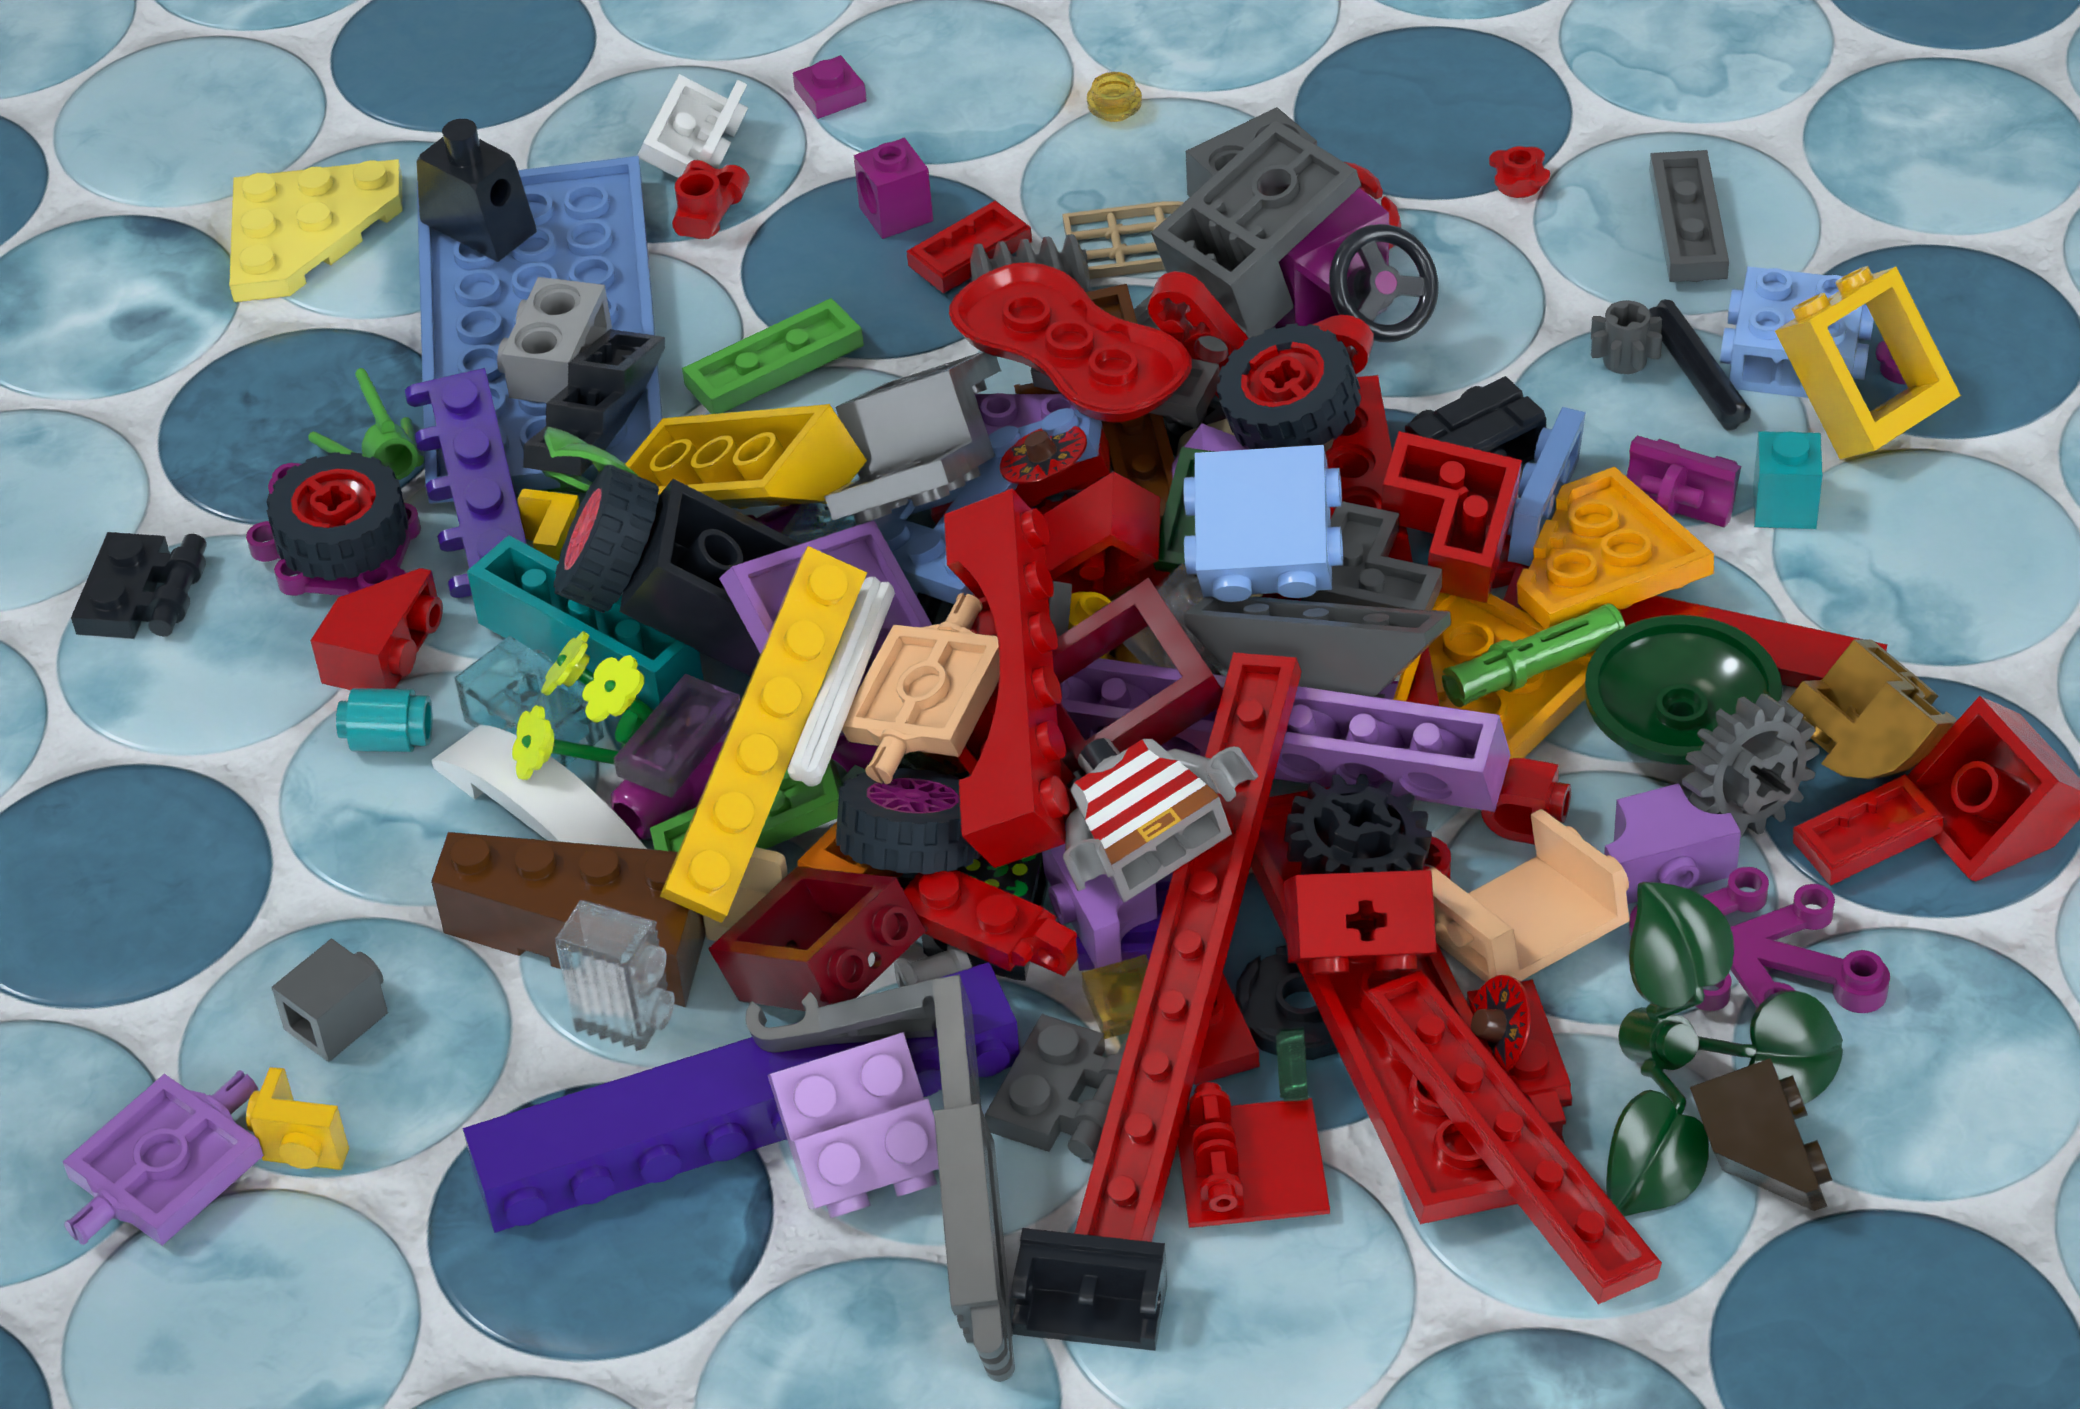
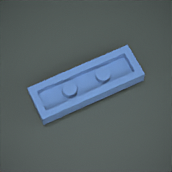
(1555, 461)

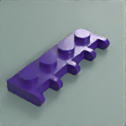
(474, 464)

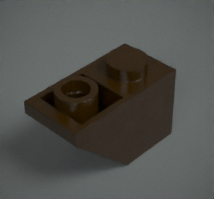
(1756, 1134)

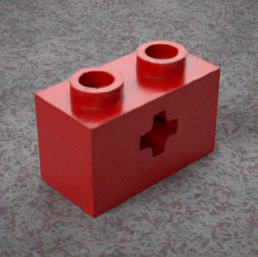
(1395, 900)

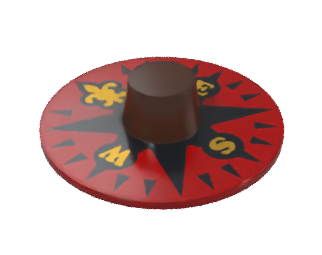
(1042, 456)
(1502, 1018)

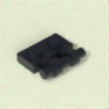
(124, 581)

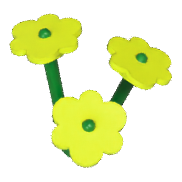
(607, 690)

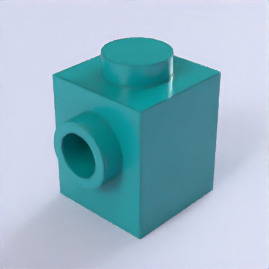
(1787, 480)

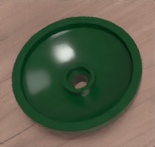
(1669, 678)

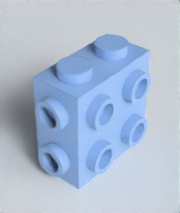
(1766, 305)
(1263, 522)

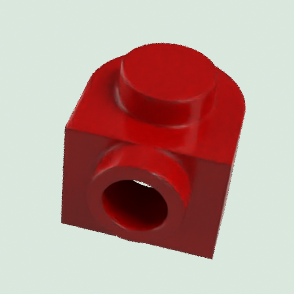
(1526, 789)

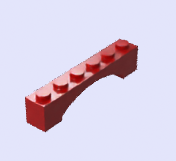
(1016, 790)

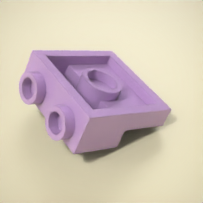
(857, 1125)

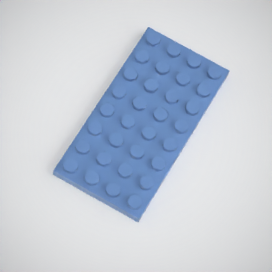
(586, 232)

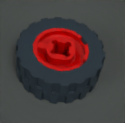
(1289, 388)
(337, 515)

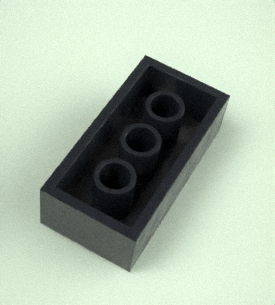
(680, 570)

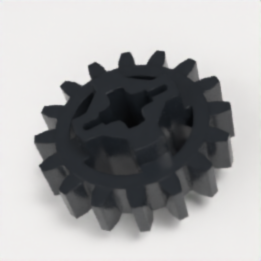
(1356, 829)

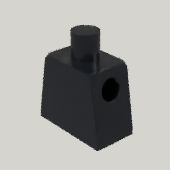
(473, 192)

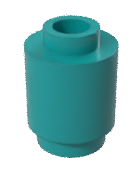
(385, 720)

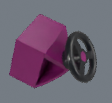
(1347, 271)

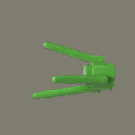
(384, 440)

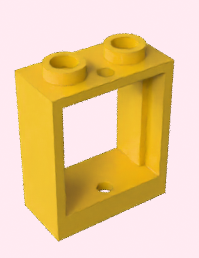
(1828, 381)

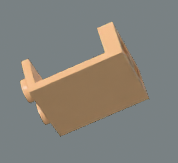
(1535, 910)

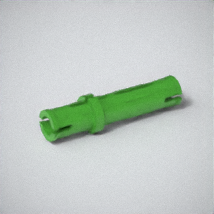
(1511, 663)

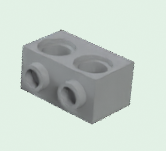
(548, 333)

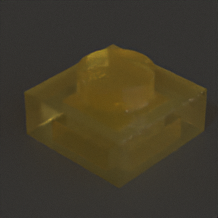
(1115, 993)

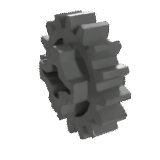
(1752, 762)

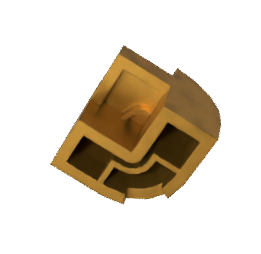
(1871, 714)

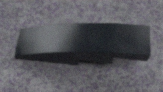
(599, 396)

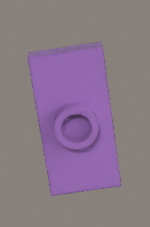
(1672, 841)
(1097, 910)

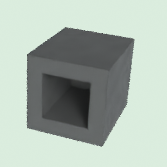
(330, 999)

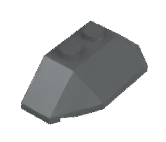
(1335, 644)

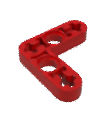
(1211, 319)

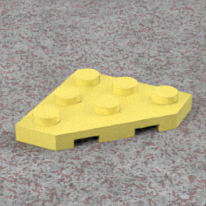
(304, 217)

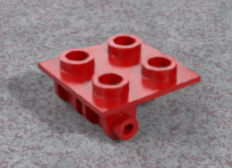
(1249, 1160)

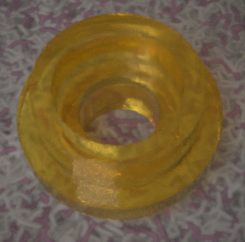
(1114, 97)

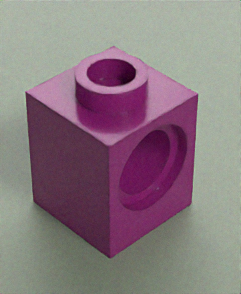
(893, 188)

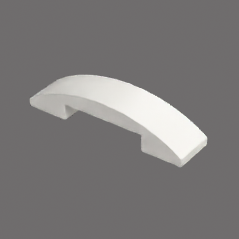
(548, 802)

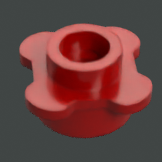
(1519, 171)

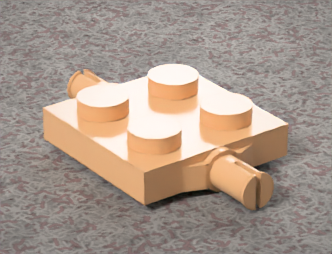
(925, 690)

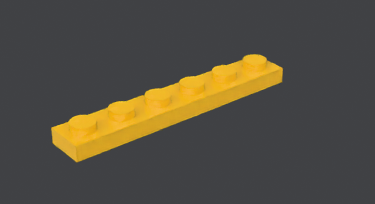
(763, 735)

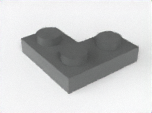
(1367, 571)

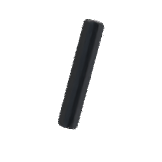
(1700, 366)

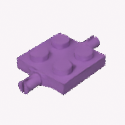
(163, 1158)

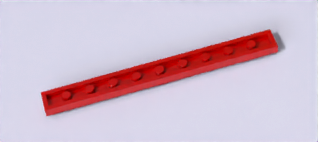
(1187, 966)

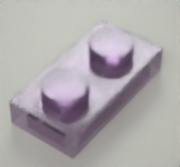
(677, 735)

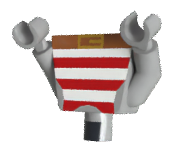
(1147, 811)

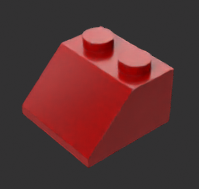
(1997, 790)

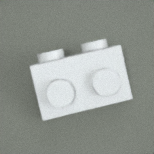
(693, 126)

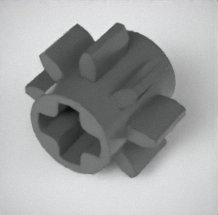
(1626, 337)

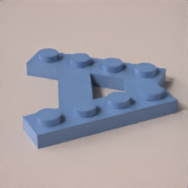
(923, 550)

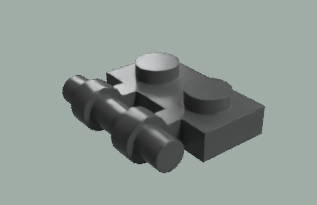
(1046, 1082)

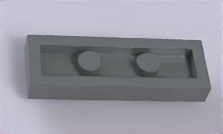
(1688, 216)

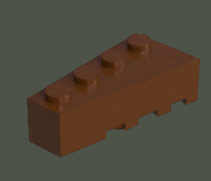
(524, 890)

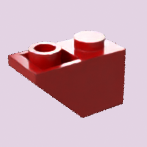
(377, 631)

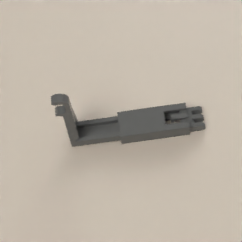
(962, 1137)

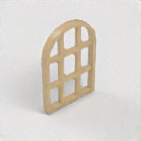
(1115, 230)

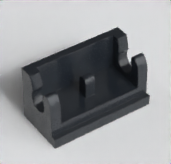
(1089, 1289)

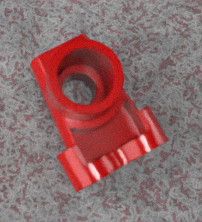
(705, 196)

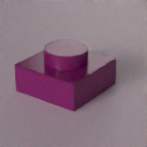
(829, 86)

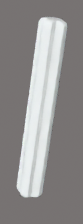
(841, 682)

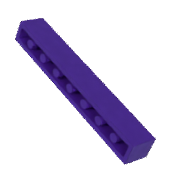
(678, 1117)

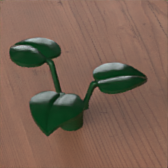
(1673, 953)

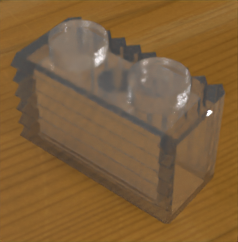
(614, 974)

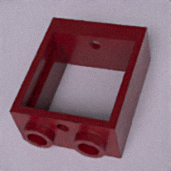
(1164, 713)
(817, 938)

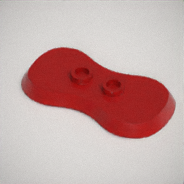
(1050, 324)

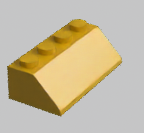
(752, 455)

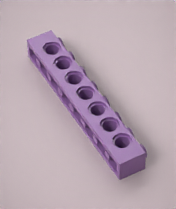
(1419, 747)

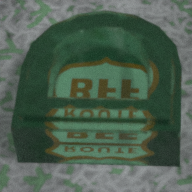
(1292, 1064)

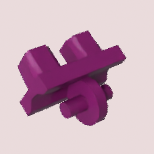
(1684, 480)

